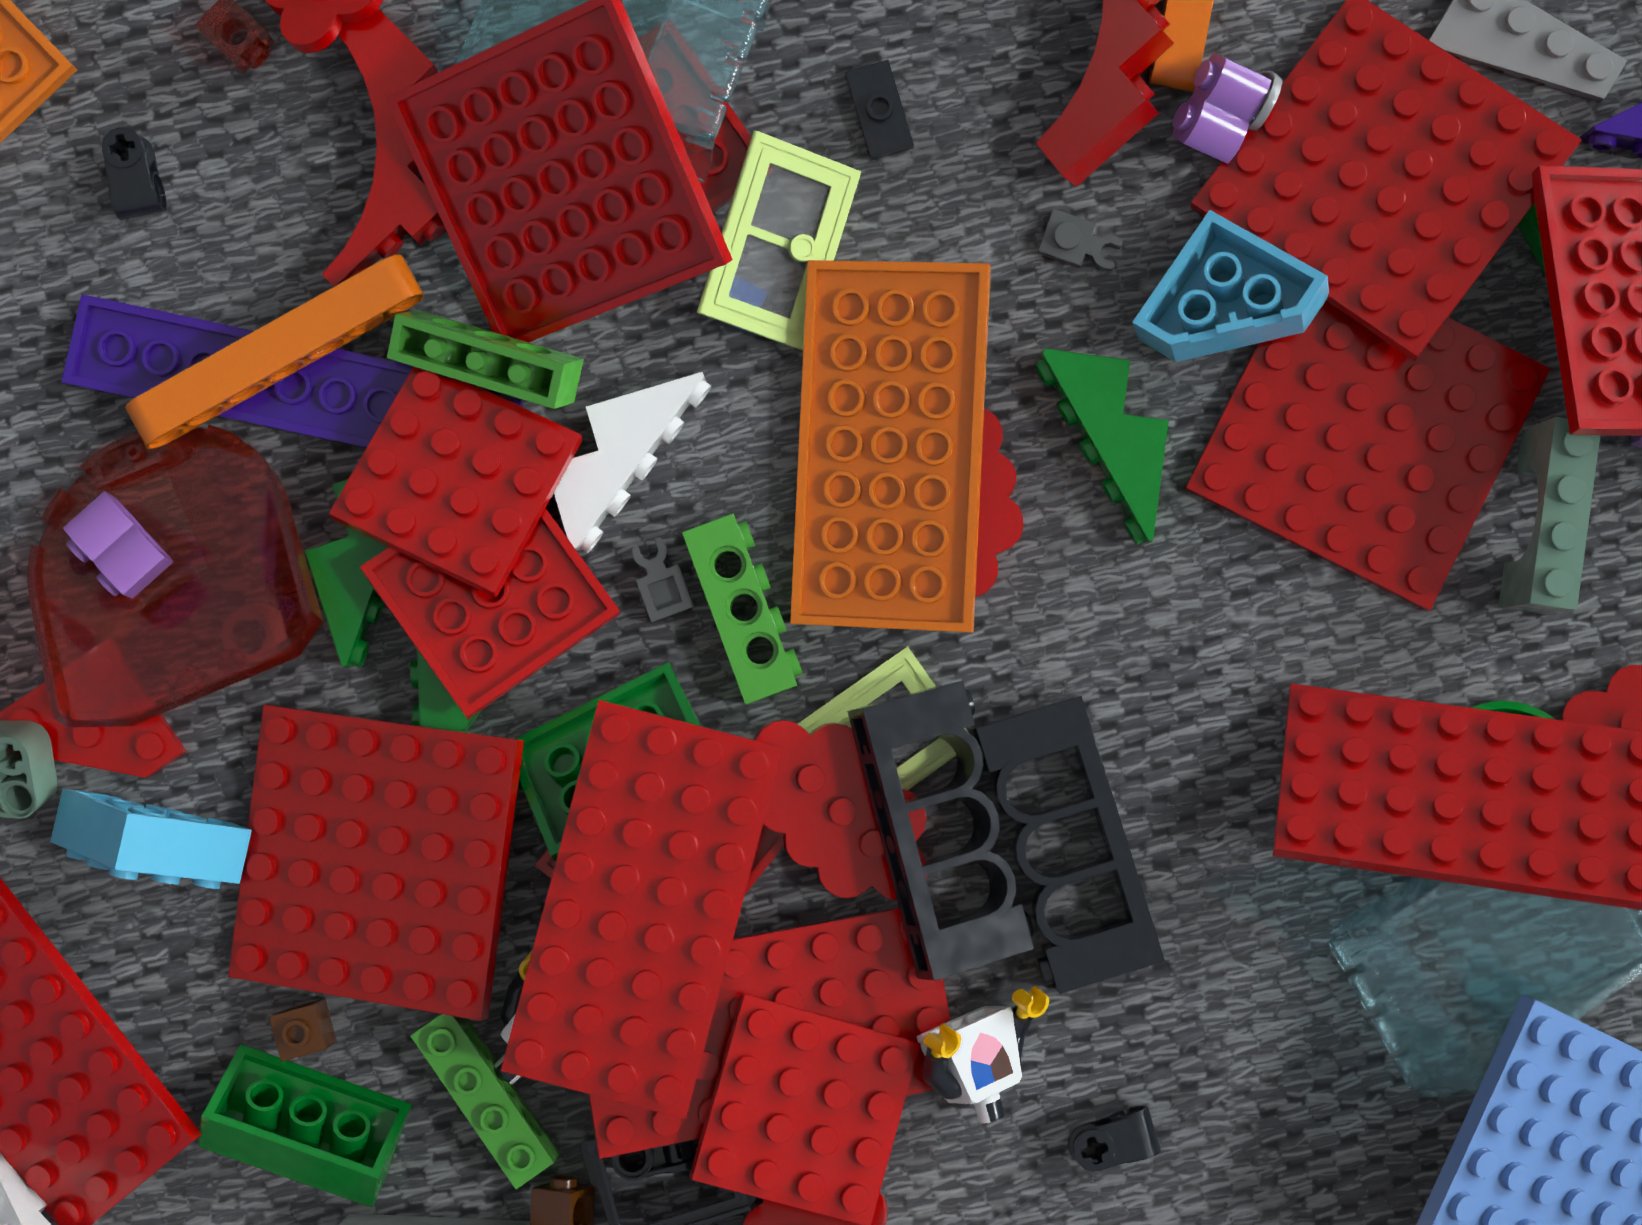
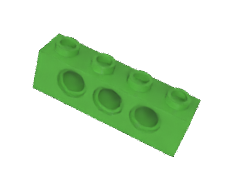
(485, 358)
(705, 547)
(486, 1098)

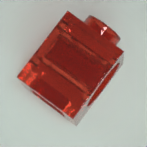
(226, 18)

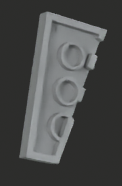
(1528, 45)

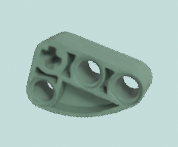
(24, 765)

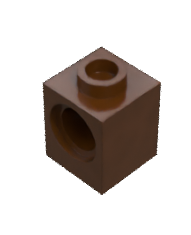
(303, 1029)
(562, 1202)

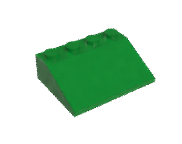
(556, 749)

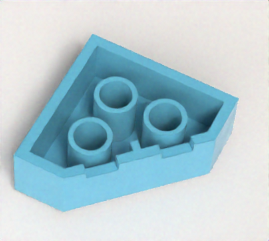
(1228, 294)
(149, 840)

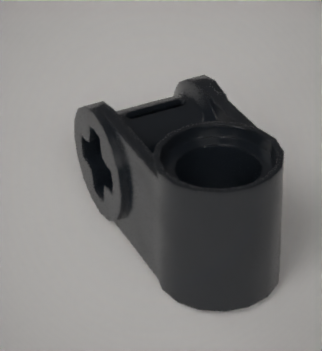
(134, 182)
(1122, 1139)
(658, 1161)

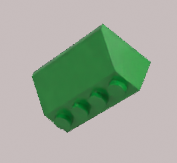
(304, 1125)

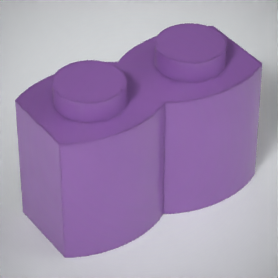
(1220, 107)
(117, 546)

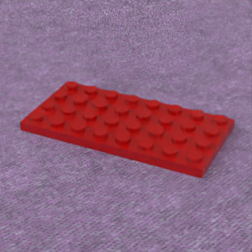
(1462, 796)
(642, 909)
(835, 968)
(75, 1095)

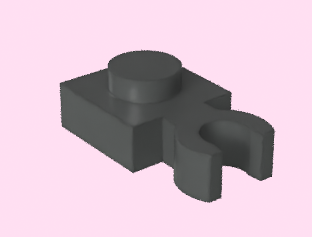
(1071, 238)
(663, 588)

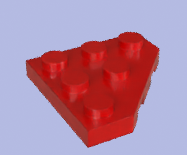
(122, 749)

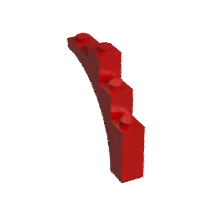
(1112, 95)
(397, 197)

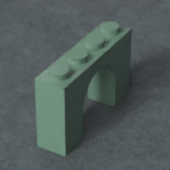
(1552, 566)

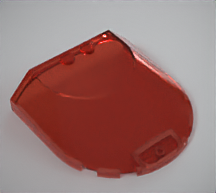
(211, 619)

